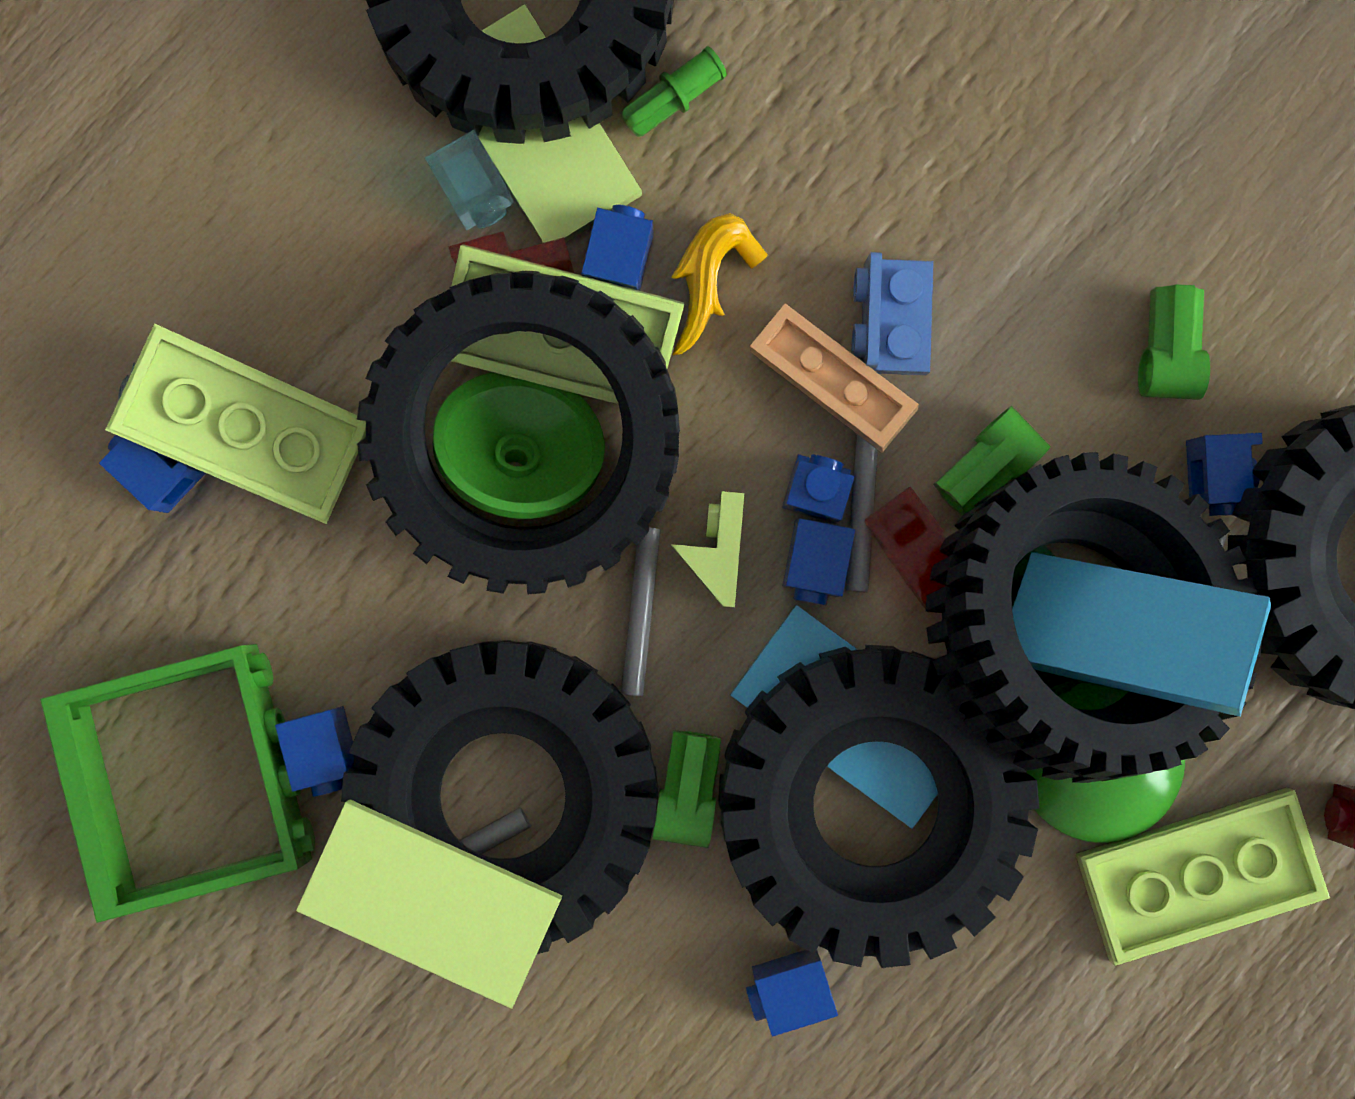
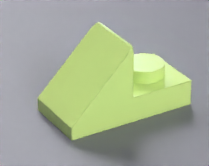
(719, 566)

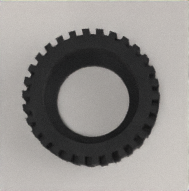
(1141, 531)

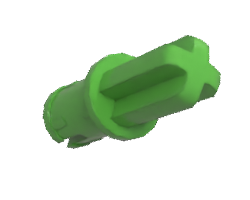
(674, 92)

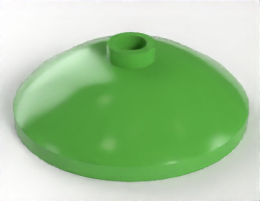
(519, 421)
(1108, 808)

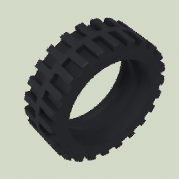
(423, 504)

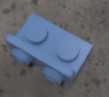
(894, 315)

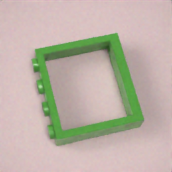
(93, 806)

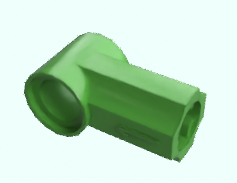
(1174, 356)
(1001, 453)
(686, 802)

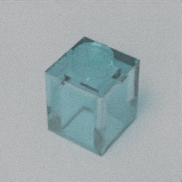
(471, 181)

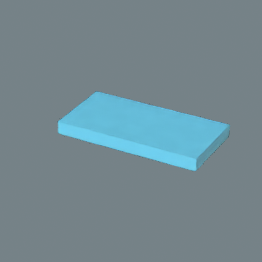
(1140, 631)
(878, 769)

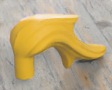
(701, 268)

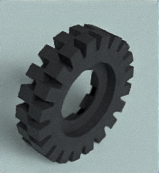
(521, 84)
(1294, 554)
(558, 706)
(854, 906)

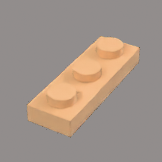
(834, 378)

